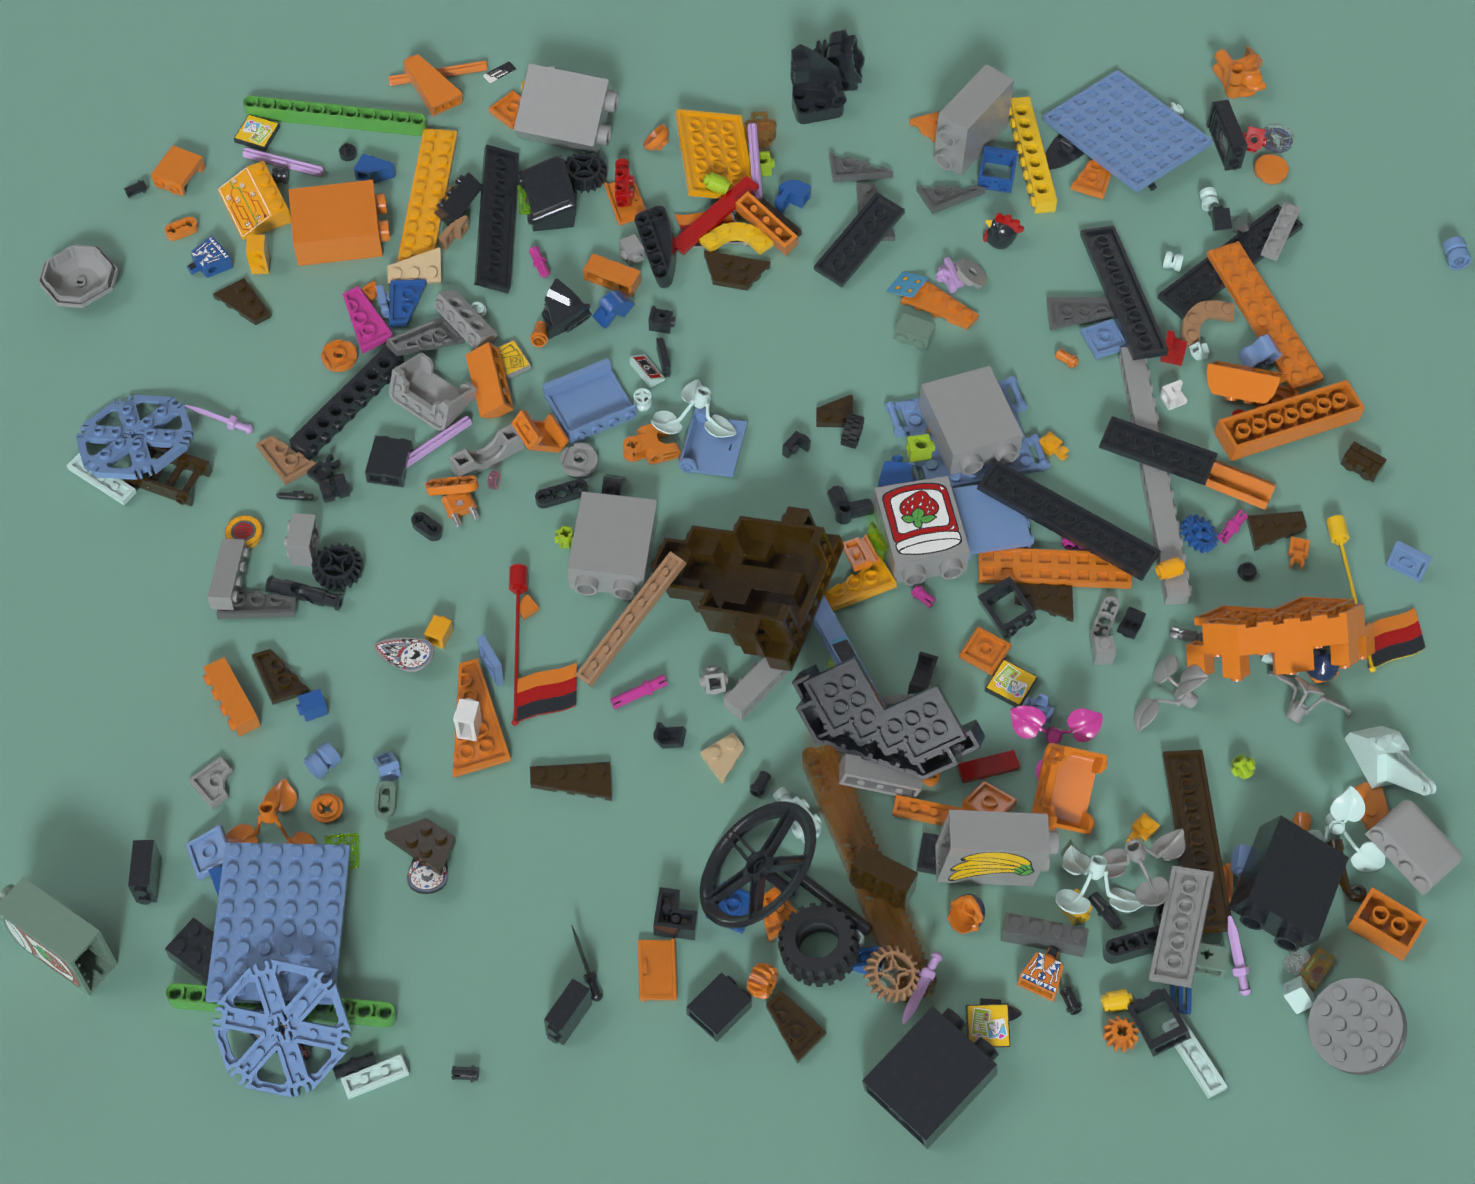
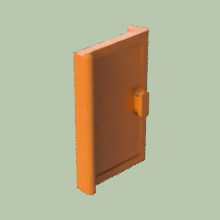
(625, 214)
(658, 961)

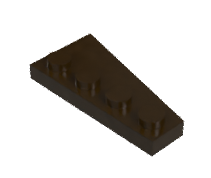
(581, 778)

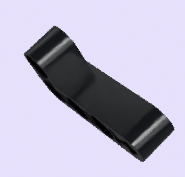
(1138, 938)

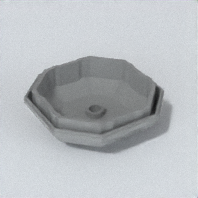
(78, 276)

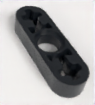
(546, 493)

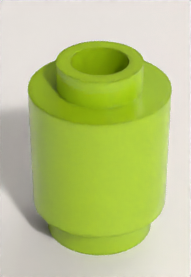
(716, 183)

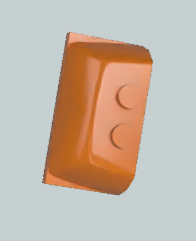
(1243, 382)

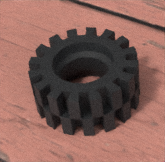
(852, 430)

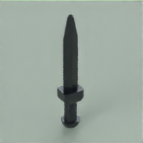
(590, 977)

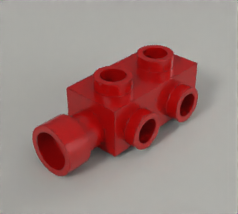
(623, 183)

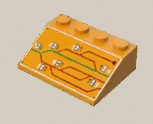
(254, 201)

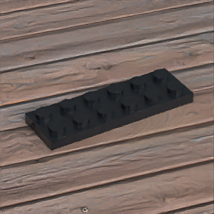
(859, 239)
(1158, 450)

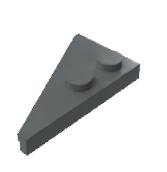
(855, 170)
(948, 196)

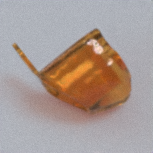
(765, 128)

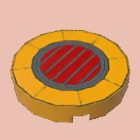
(245, 528)

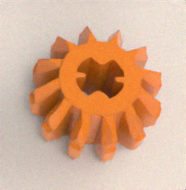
(762, 980)
(1116, 1040)

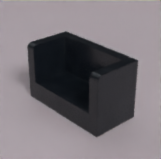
(923, 673)

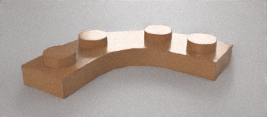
(1201, 312)

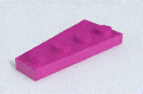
(367, 323)

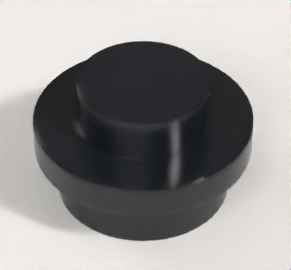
(1247, 571)

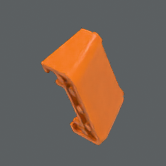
(1067, 786)

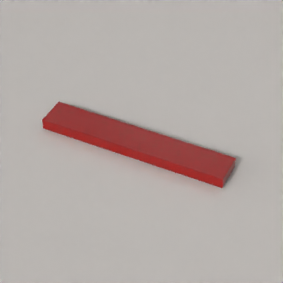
(714, 215)

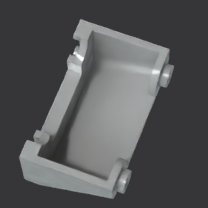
(428, 395)

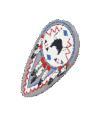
(405, 653)

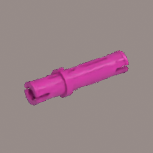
(647, 687)

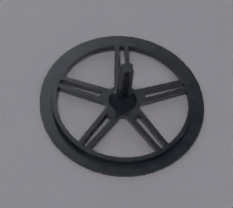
(759, 865)

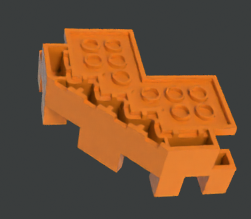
(1286, 631)

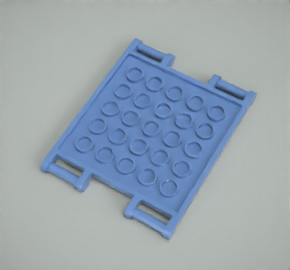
(936, 467)

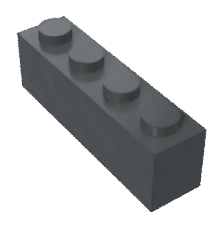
(1044, 934)

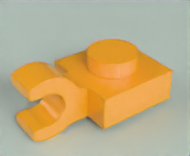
(1053, 445)
(1143, 828)

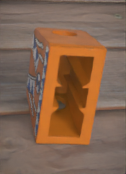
(1042, 974)

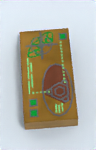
(1317, 968)

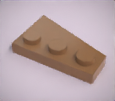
(283, 460)

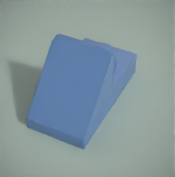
(387, 766)

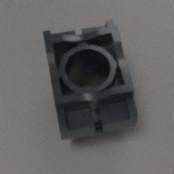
(845, 55)

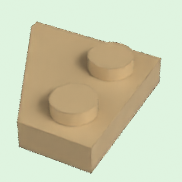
(723, 756)

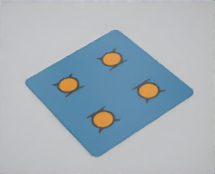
(907, 284)

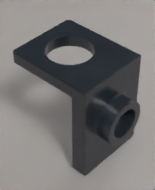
(612, 484)

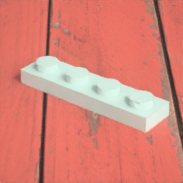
(112, 487)
(1198, 1062)

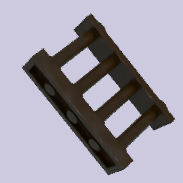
(184, 461)

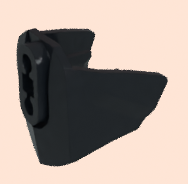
(563, 309)

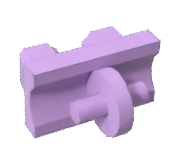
(948, 275)

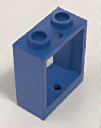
(992, 156)

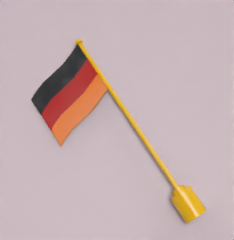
(1394, 635)

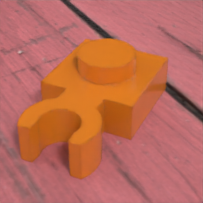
(1298, 551)

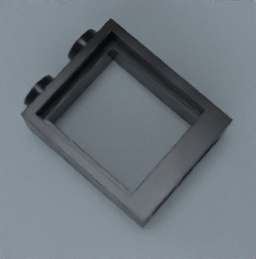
(998, 592)
(1167, 1039)

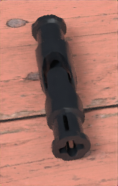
(306, 593)

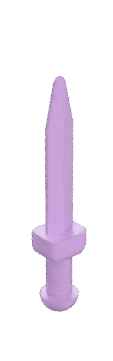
(232, 422)
(1240, 969)
(926, 976)

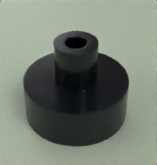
(347, 152)

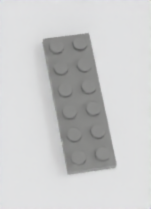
(1181, 927)

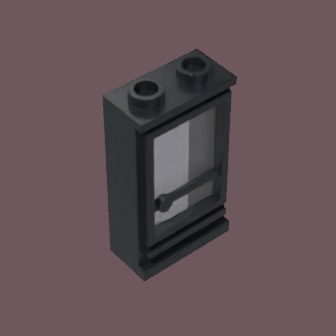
(1226, 134)

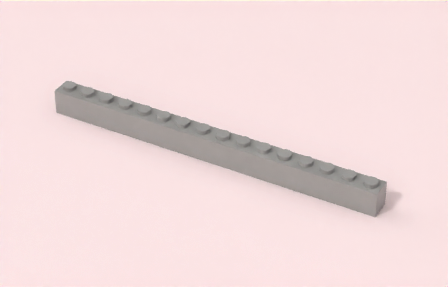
(1154, 481)

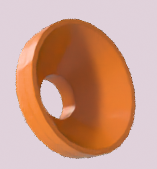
(657, 138)

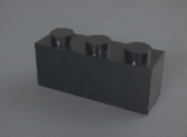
(458, 198)

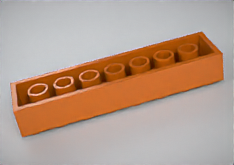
(1289, 420)

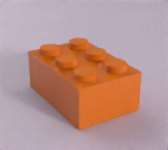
(1387, 924)

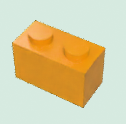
(258, 254)

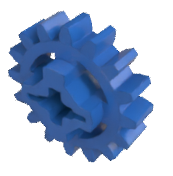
(1199, 533)

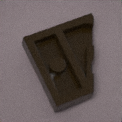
(834, 413)

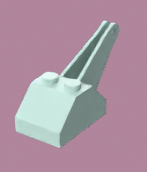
(1386, 760)

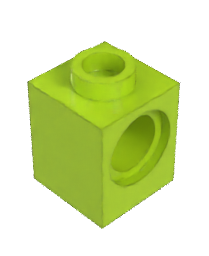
(766, 163)
(916, 453)

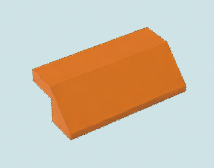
(1240, 484)

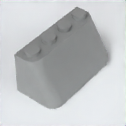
(1415, 846)

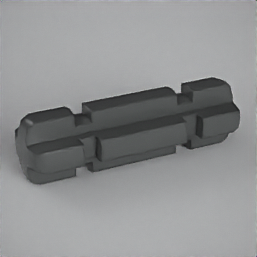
(1185, 634)

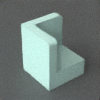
(1298, 994)

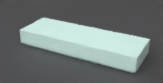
(375, 1076)

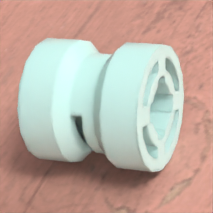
(1208, 198)
(1177, 261)

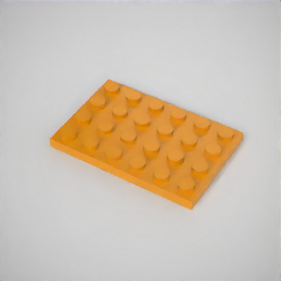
(712, 144)

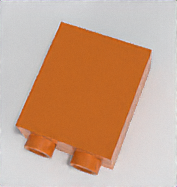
(337, 222)

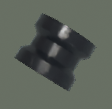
(280, 174)

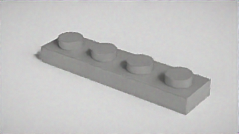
(1280, 231)

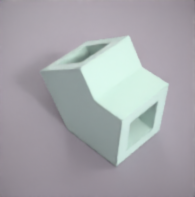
(1199, 351)

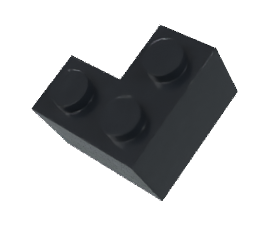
(671, 920)

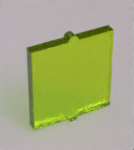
(877, 540)

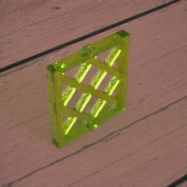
(341, 836)

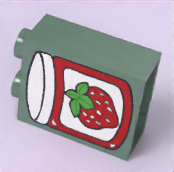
(55, 935)

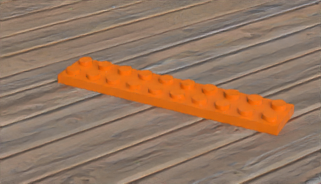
(1264, 314)

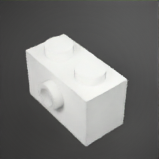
(467, 719)

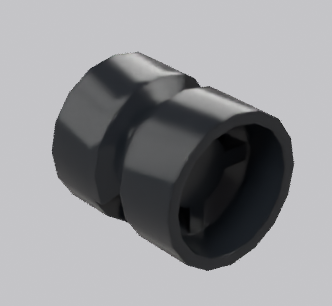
(340, 487)

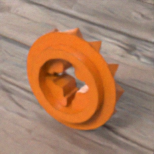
(326, 800)

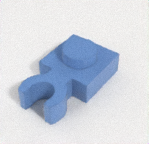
(383, 298)

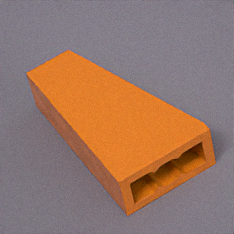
(431, 86)

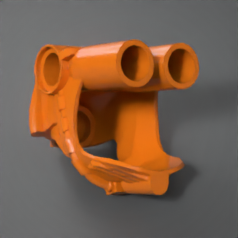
(1239, 76)

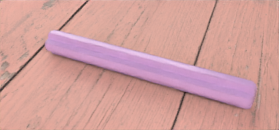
(754, 158)
(283, 161)
(438, 440)

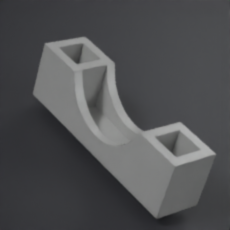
(502, 446)

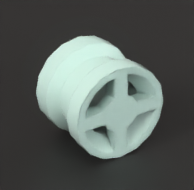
(642, 399)

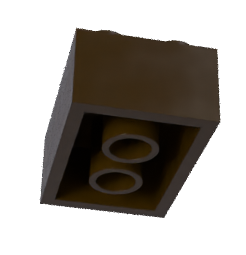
(883, 877)

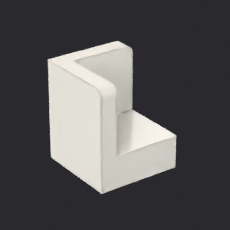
(1172, 395)

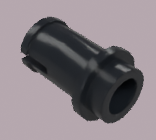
(136, 188)
(760, 783)
(1071, 1001)
(465, 1073)

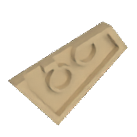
(419, 267)

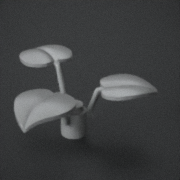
(1190, 680)
(1298, 708)
(1168, 847)

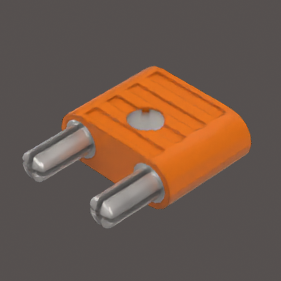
(460, 505)

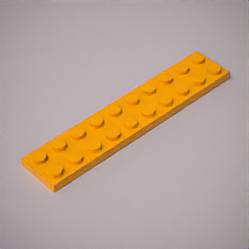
(428, 187)

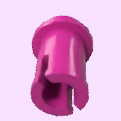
(919, 593)

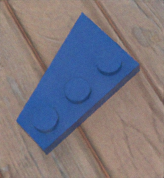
(404, 300)

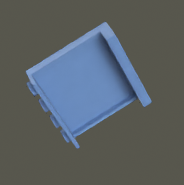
(588, 401)
(989, 523)

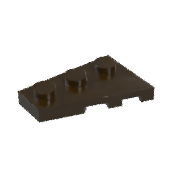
(1049, 598)
(277, 678)

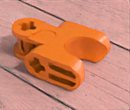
(647, 445)

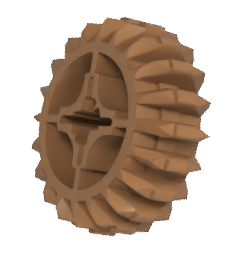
(891, 992)

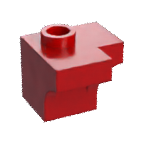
(1176, 349)

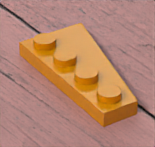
(861, 586)

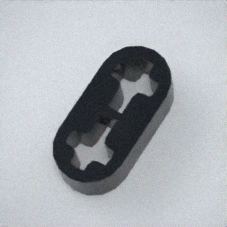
(424, 529)

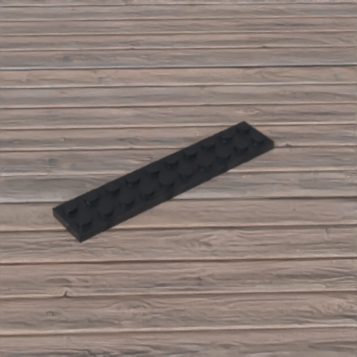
(496, 219)
(1204, 282)
(1124, 293)
(1069, 520)

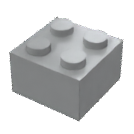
(302, 539)

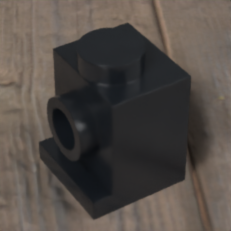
(661, 320)

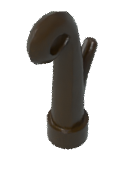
(1344, 883)

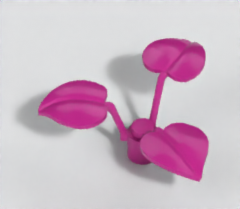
(1029, 719)

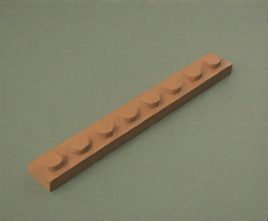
(630, 619)

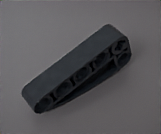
(658, 242)

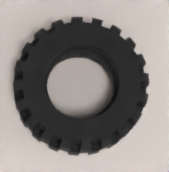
(814, 920)

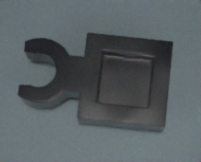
(323, 470)

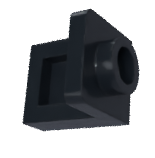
(1220, 218)
(1131, 623)
(669, 736)

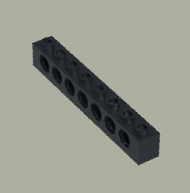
(345, 404)

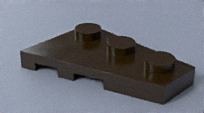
(244, 301)
(1269, 528)
(795, 1026)

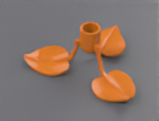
(281, 799)

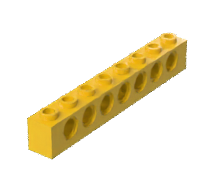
(1032, 156)

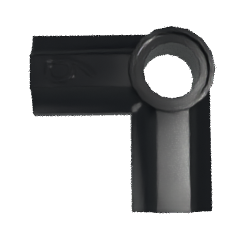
(847, 510)

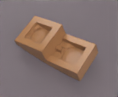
(454, 230)

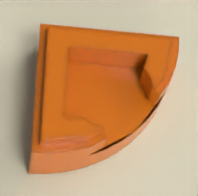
(370, 291)
(528, 607)

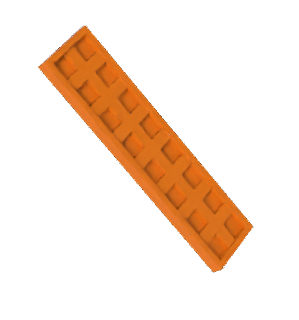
(1050, 568)

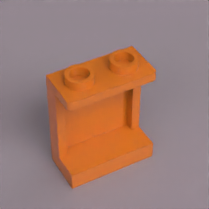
(176, 170)
(540, 435)

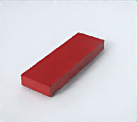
(988, 766)

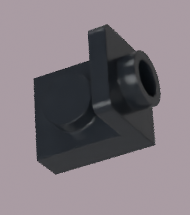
(795, 442)

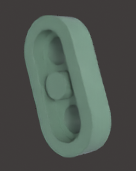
(385, 801)

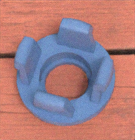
(1043, 704)

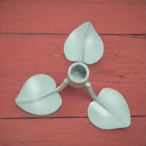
(700, 397)
(1351, 807)
(1075, 903)

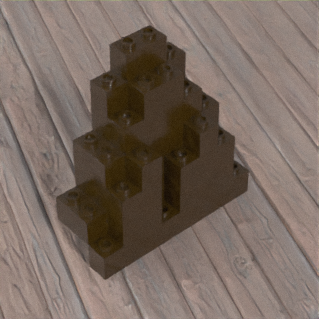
(757, 580)

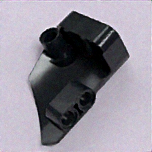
(816, 87)

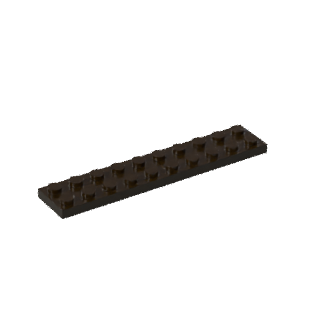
(1194, 814)

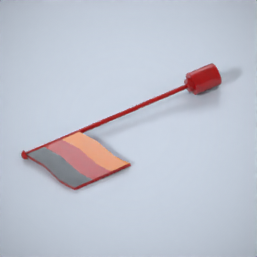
(544, 690)

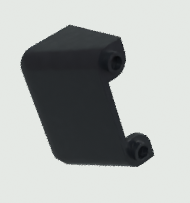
(548, 195)

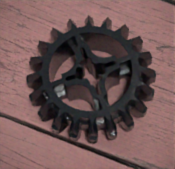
(583, 165)
(336, 575)

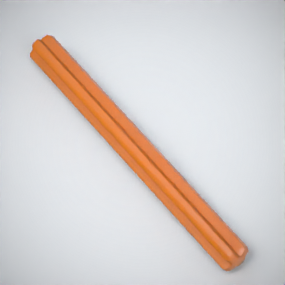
(445, 71)

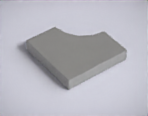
(212, 781)

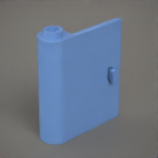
(711, 454)

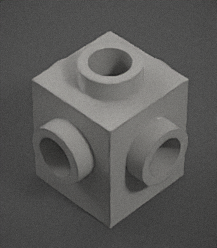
(716, 685)

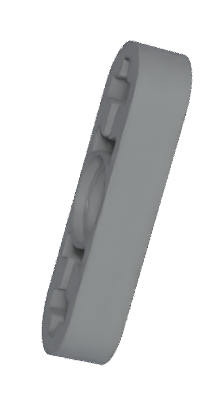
(1104, 614)

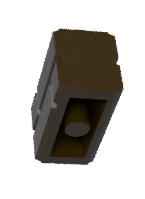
(1363, 462)

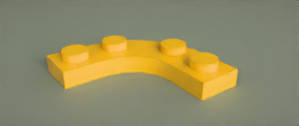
(736, 232)

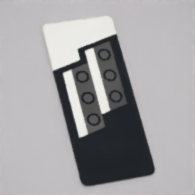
(499, 72)

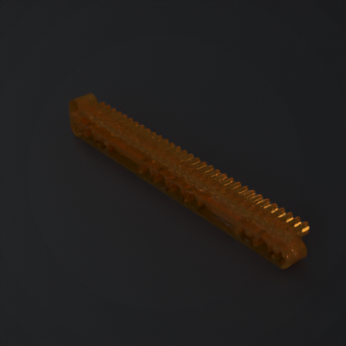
(848, 825)

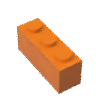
(612, 275)

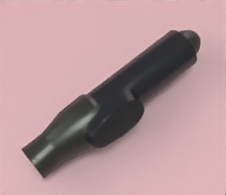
(295, 495)

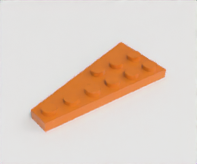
(490, 745)

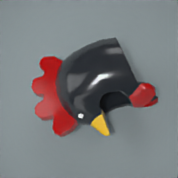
(1003, 230)

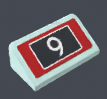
(646, 370)

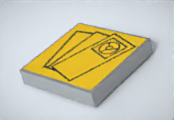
(513, 359)

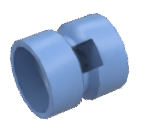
(1456, 253)
(322, 760)

